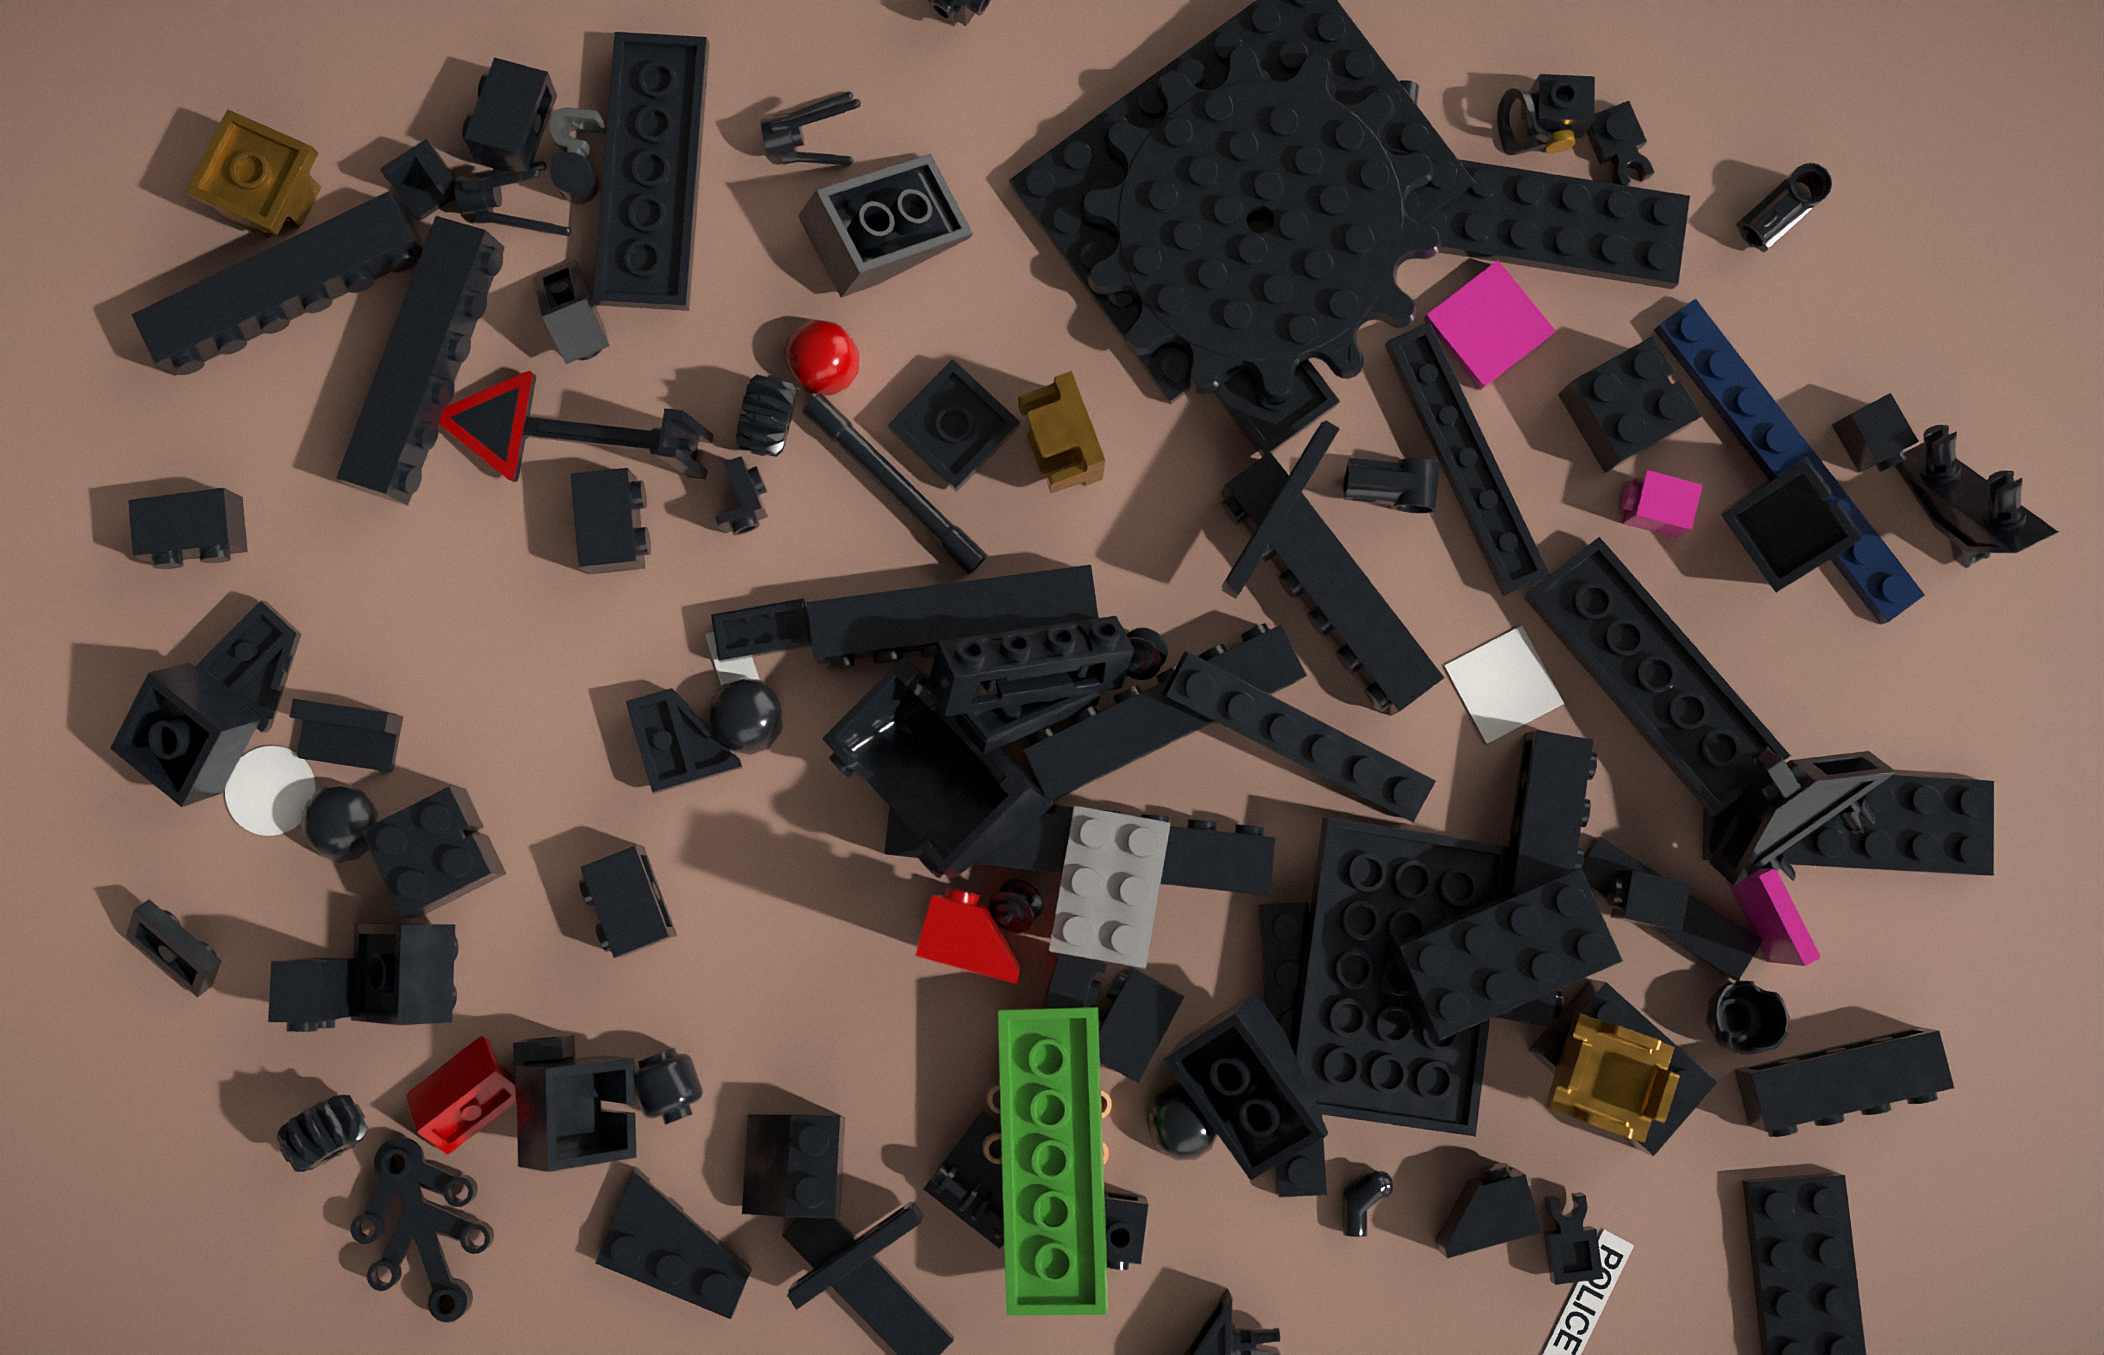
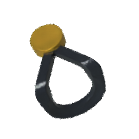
(1553, 142)

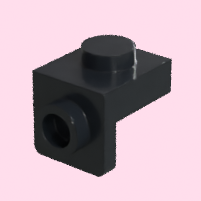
(748, 488)

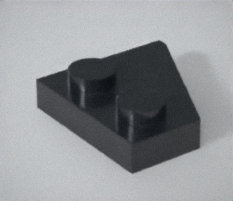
(255, 661)
(676, 742)

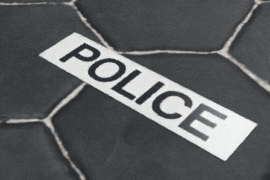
(1589, 1299)

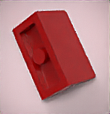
(461, 1096)

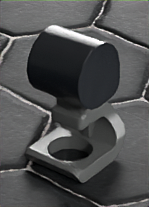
(569, 168)

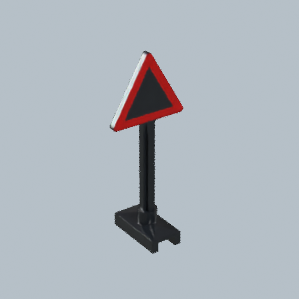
(500, 422)

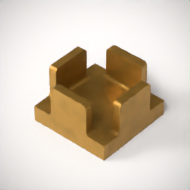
(256, 175)
(1062, 434)
(1613, 1078)

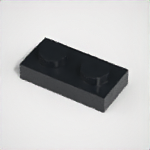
(173, 948)

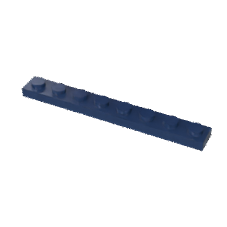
(1776, 445)

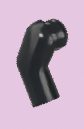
(1360, 1196)

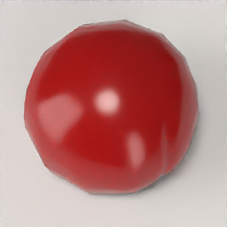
(822, 357)

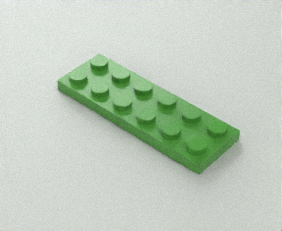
(1052, 1162)

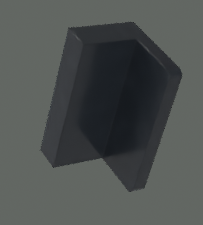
(347, 735)

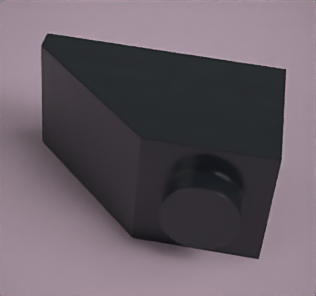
(570, 313)
(1489, 1212)

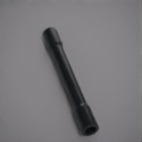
(840, 431)

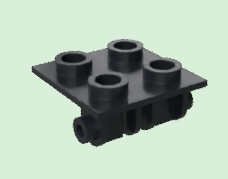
(973, 1184)

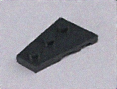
(671, 1252)

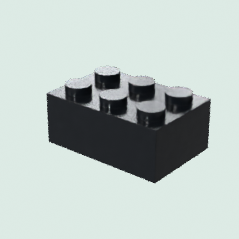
(1605, 1004)

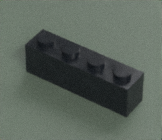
(1844, 1080)

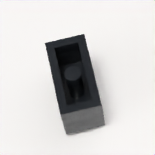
(509, 115)
(609, 521)
(188, 527)
(626, 902)
(310, 992)
(1135, 1021)

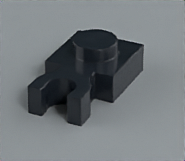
(1618, 138)
(1571, 1248)

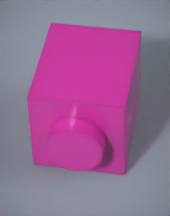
(1660, 503)

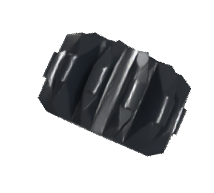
(766, 415)
(322, 1133)

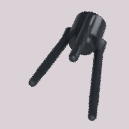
(784, 132)
(483, 192)

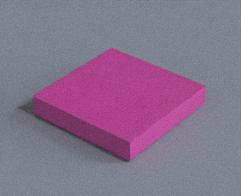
(1489, 325)
(1775, 918)

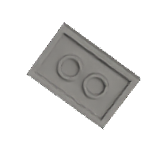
(1109, 887)

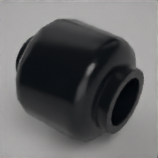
(667, 1086)

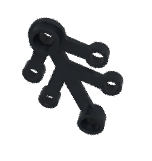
(419, 1222)

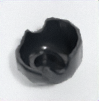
(746, 715)
(335, 821)
(1747, 1018)
(1179, 1125)

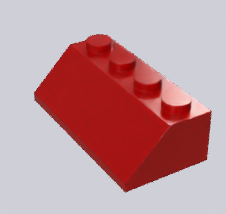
(966, 937)

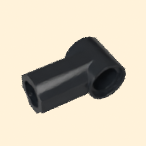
(1785, 206)
(1406, 484)

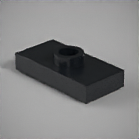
(761, 630)

